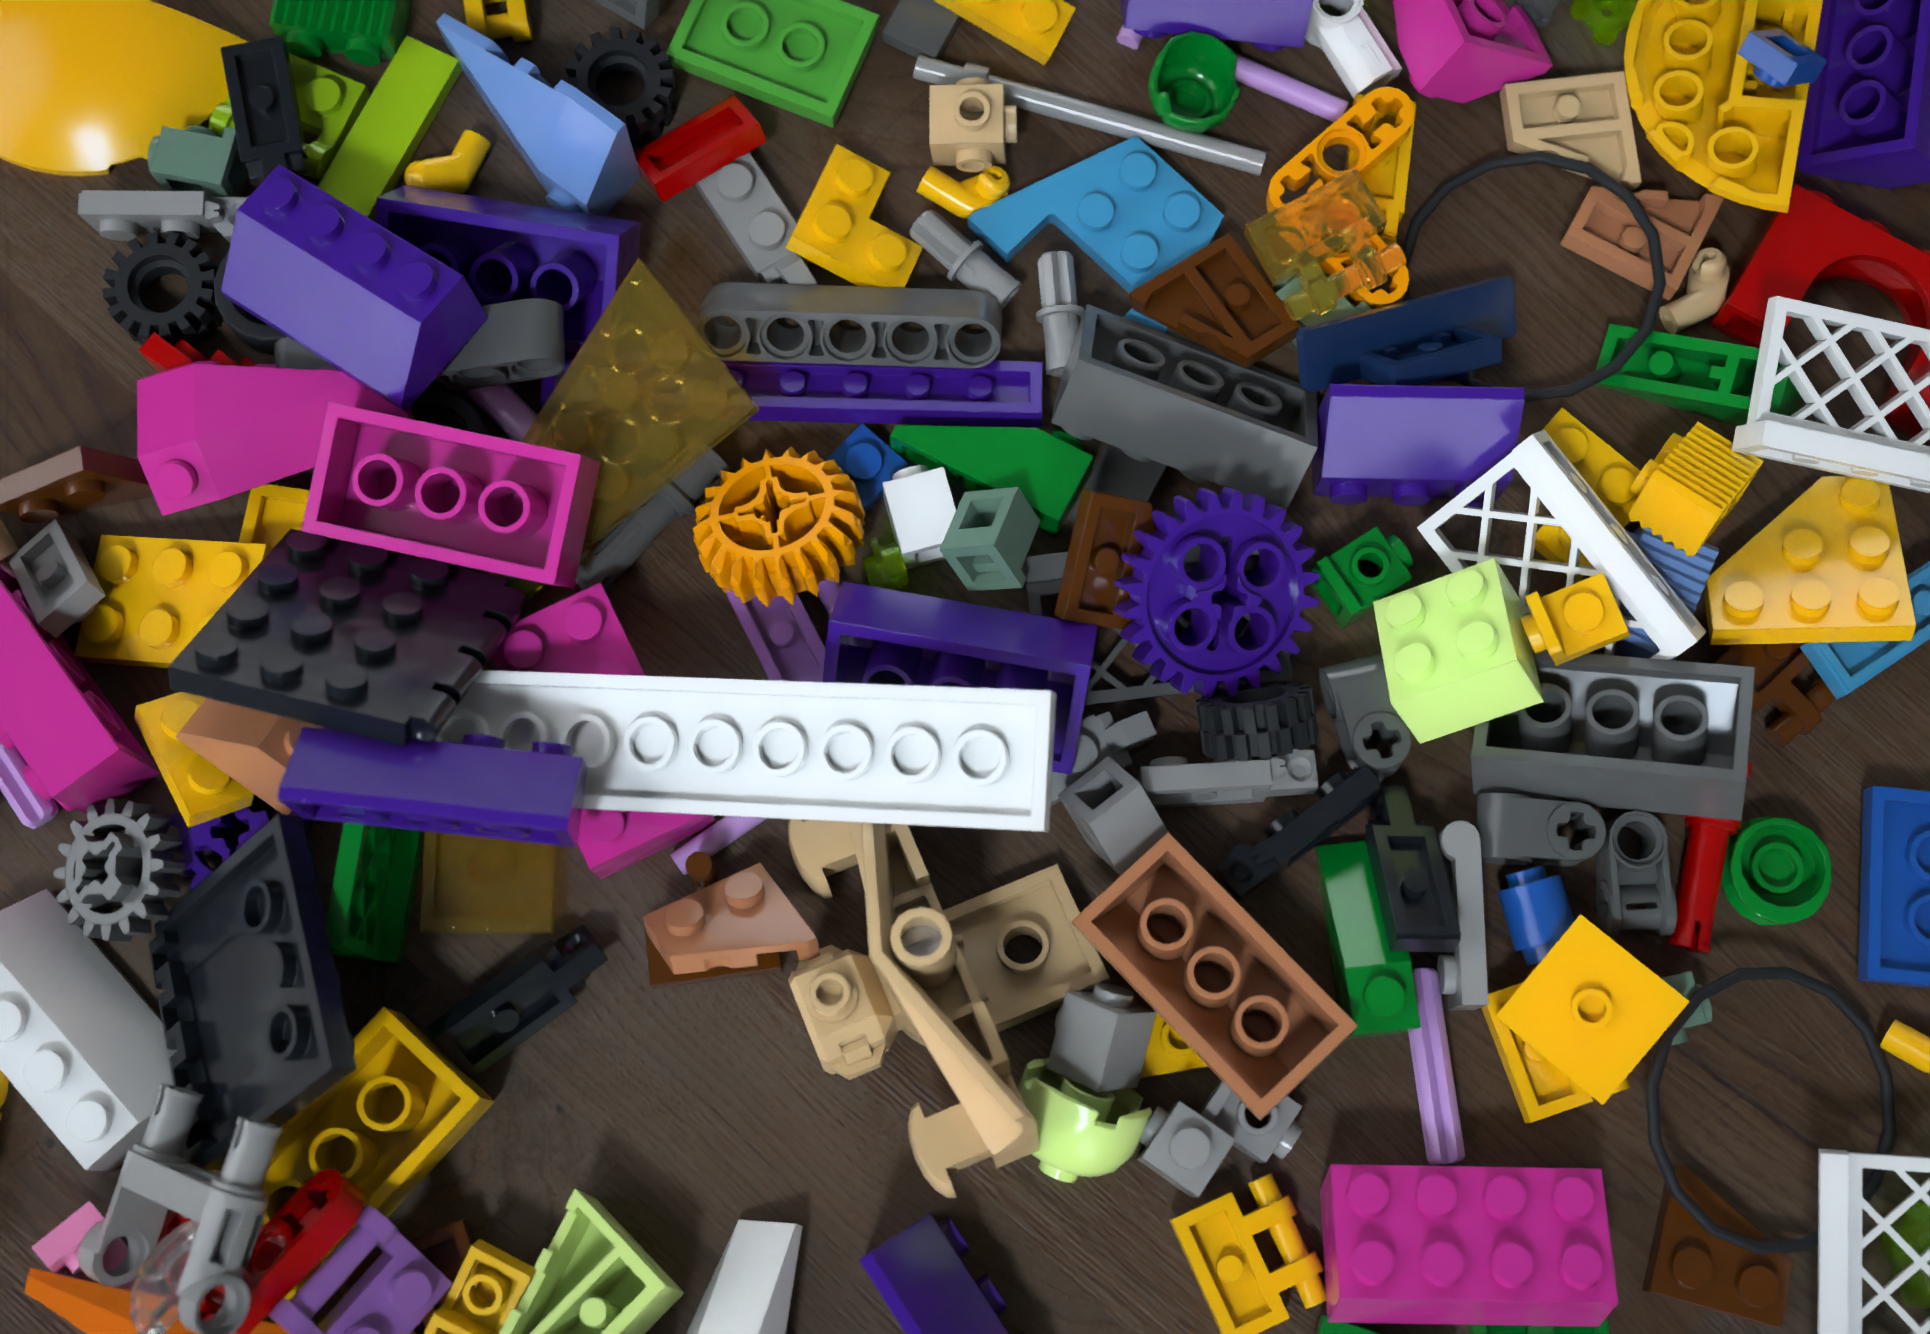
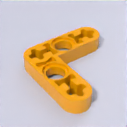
(1383, 141)

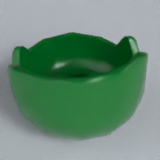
(1193, 82)

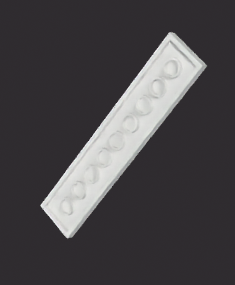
(783, 746)

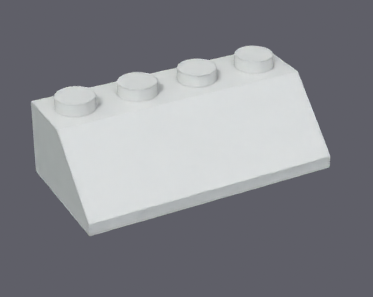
(77, 1034)

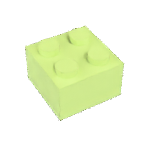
(1456, 651)

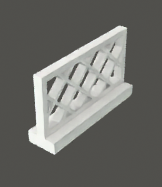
(1824, 443)
(1592, 531)
(1842, 1239)

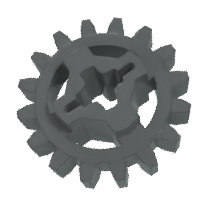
(119, 870)

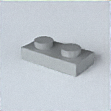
(56, 578)

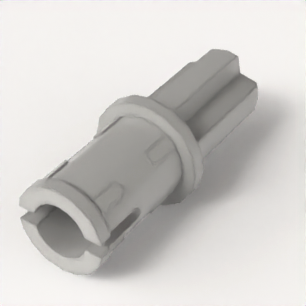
(963, 258)
(1059, 310)

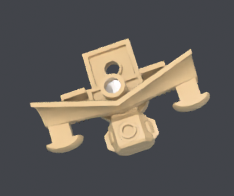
(938, 982)

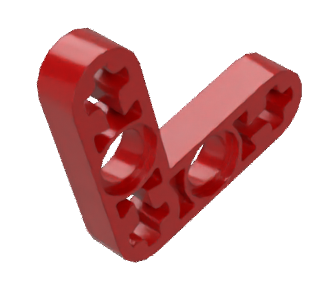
(302, 1228)

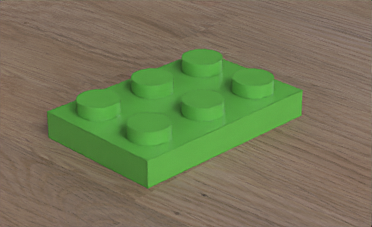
(778, 50)

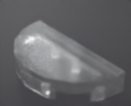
(155, 1288)

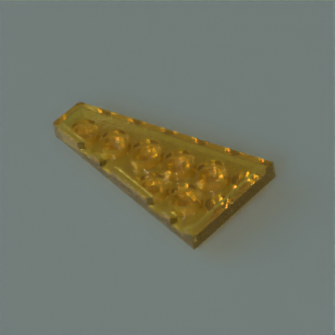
(640, 401)

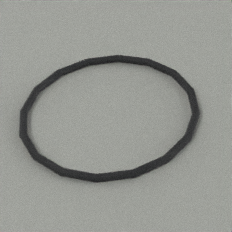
(1611, 185)
(1653, 1104)

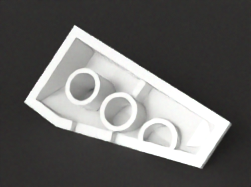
(751, 1281)

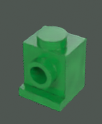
(1349, 592)

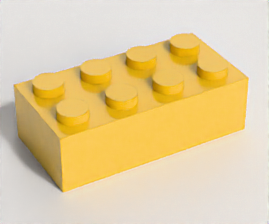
(378, 1123)

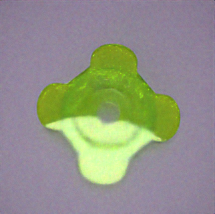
(1603, 28)
(886, 566)

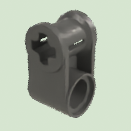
(1361, 709)
(1524, 830)
(1635, 881)

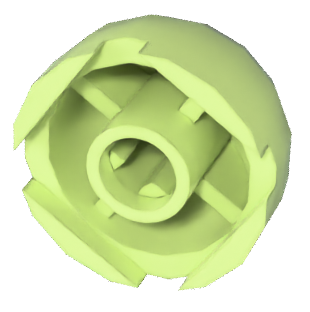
(1079, 1127)

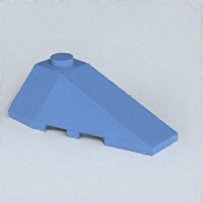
(561, 133)

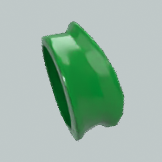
(1776, 871)

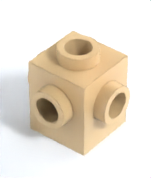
(970, 124)

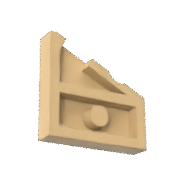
(1575, 119)

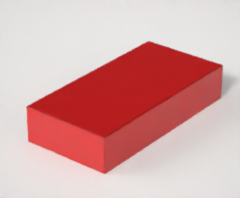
(699, 148)

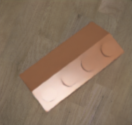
(1214, 976)

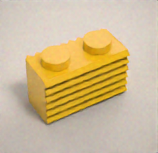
(1691, 487)

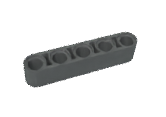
(875, 308)
(513, 345)

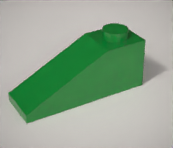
(1692, 375)
(1042, 465)
(1368, 978)

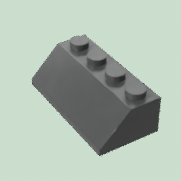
(1186, 408)
(1625, 737)

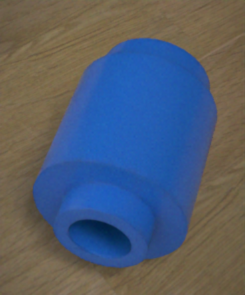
(1535, 912)

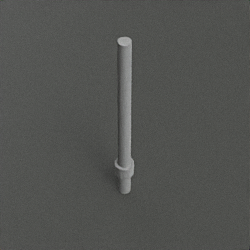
(1098, 116)

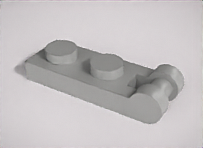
(1464, 971)

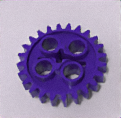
(1164, 590)

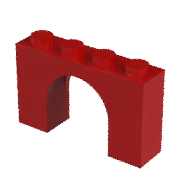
(1825, 244)

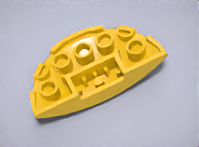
(101, 79)
(1706, 103)

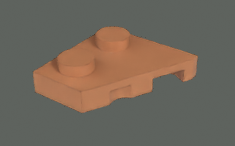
(1613, 239)
(729, 925)

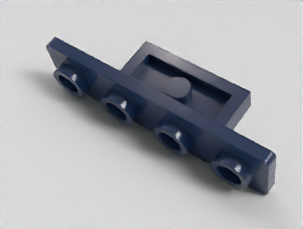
(1412, 340)

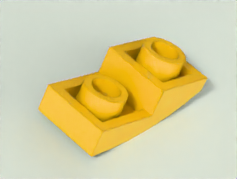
(482, 1292)

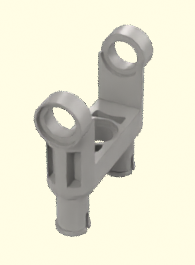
(225, 1207)

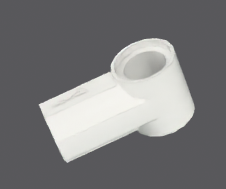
(1352, 46)

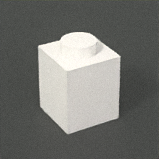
(919, 512)

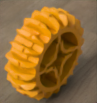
(779, 526)

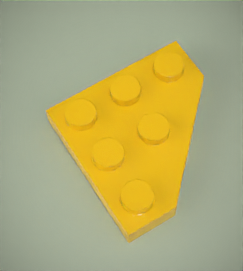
(1817, 573)

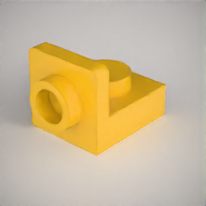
(1574, 620)

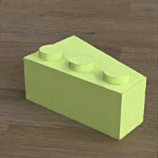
(592, 1279)

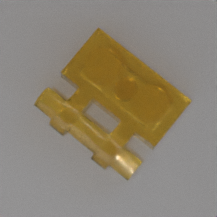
(1316, 228)

